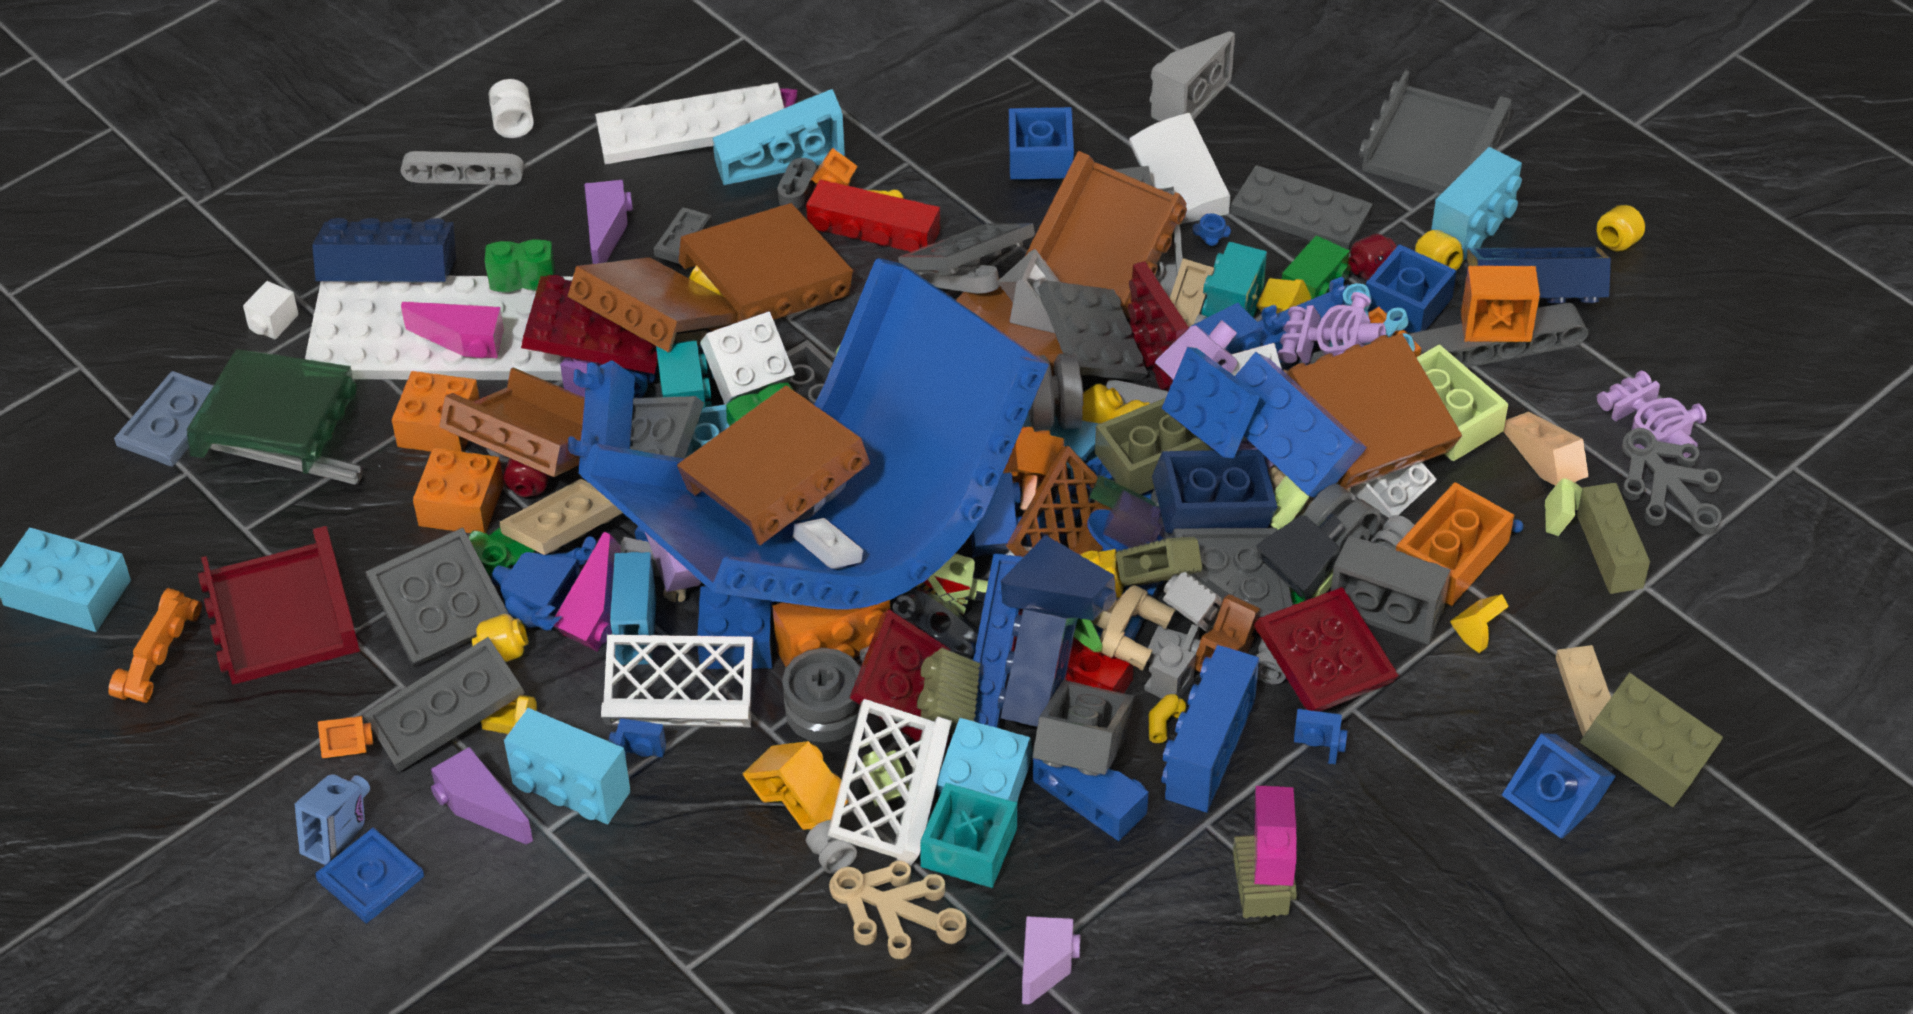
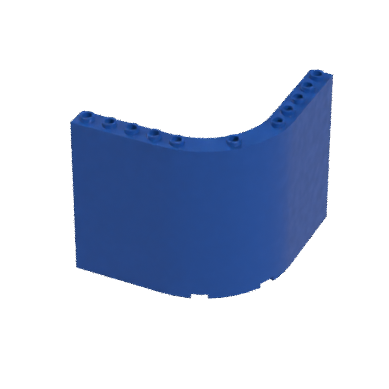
(938, 417)

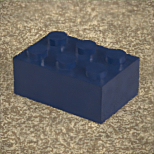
(1213, 490)
(1036, 664)

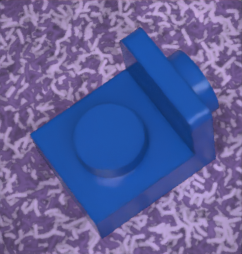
(1321, 730)
(639, 738)

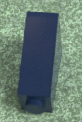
(1059, 582)

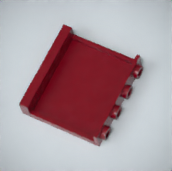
(279, 611)

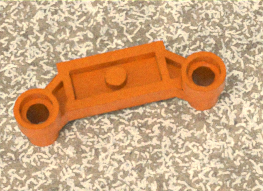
(153, 646)

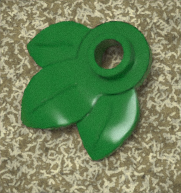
(497, 549)

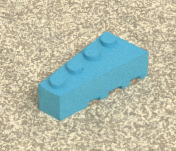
(775, 140)

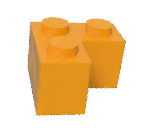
(798, 779)

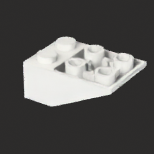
(1395, 490)

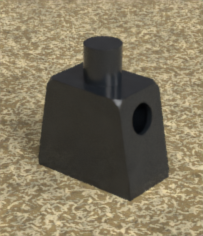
(1302, 553)

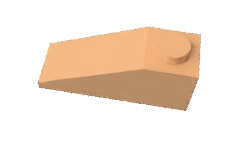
(1548, 448)

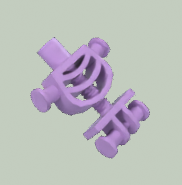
(1338, 325)
(1664, 416)

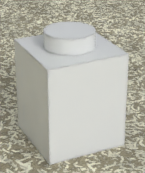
(270, 310)

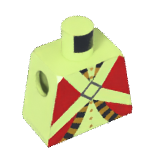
(956, 583)

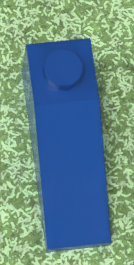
(1105, 800)

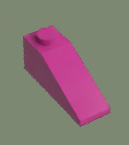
(460, 328)
(588, 603)
(1275, 836)

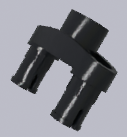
(922, 608)

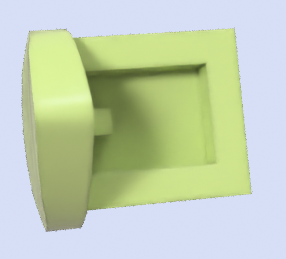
(1561, 505)

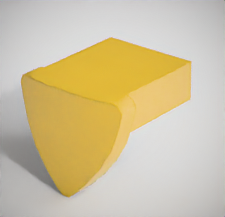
(1283, 294)
(1472, 622)
(506, 717)

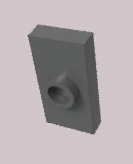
(685, 222)

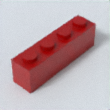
(872, 216)

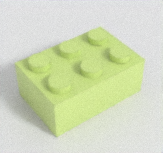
(1470, 402)

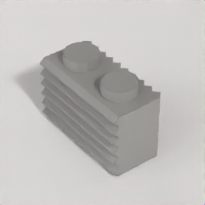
(1193, 600)

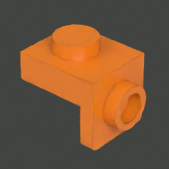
(835, 169)
(344, 736)

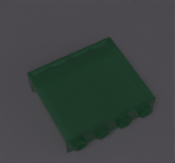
(273, 406)

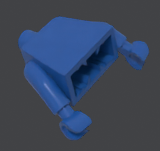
(540, 584)

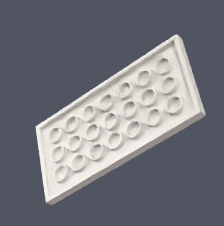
(365, 329)

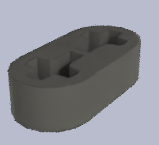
(791, 182)

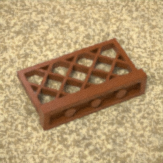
(1078, 539)

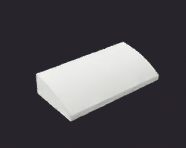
(1182, 160)

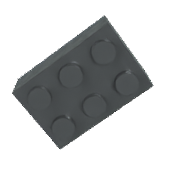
(1392, 588)
(1083, 728)

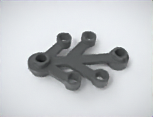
(1669, 477)

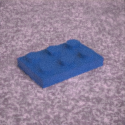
(1210, 402)

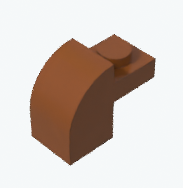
(1231, 629)

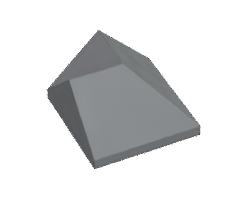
(1021, 287)

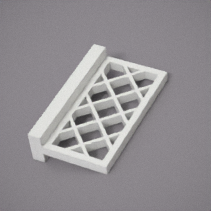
(676, 711)
(917, 797)

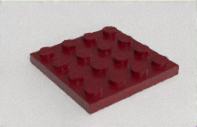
(574, 331)

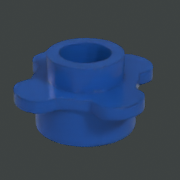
(1211, 228)

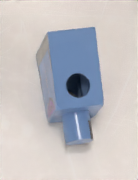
(330, 817)

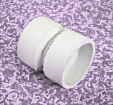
(511, 108)

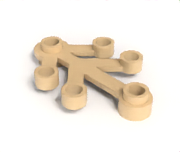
(895, 903)

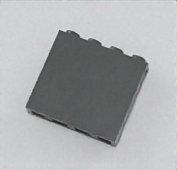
(1430, 136)

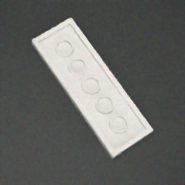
(682, 122)

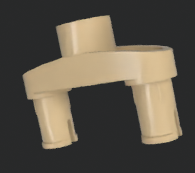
(1114, 621)

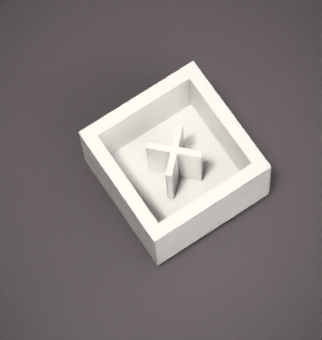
(747, 357)

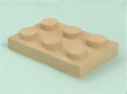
(560, 517)

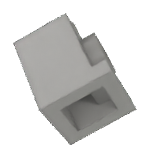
(1171, 671)

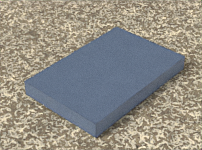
(162, 421)

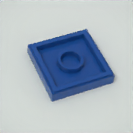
(369, 875)

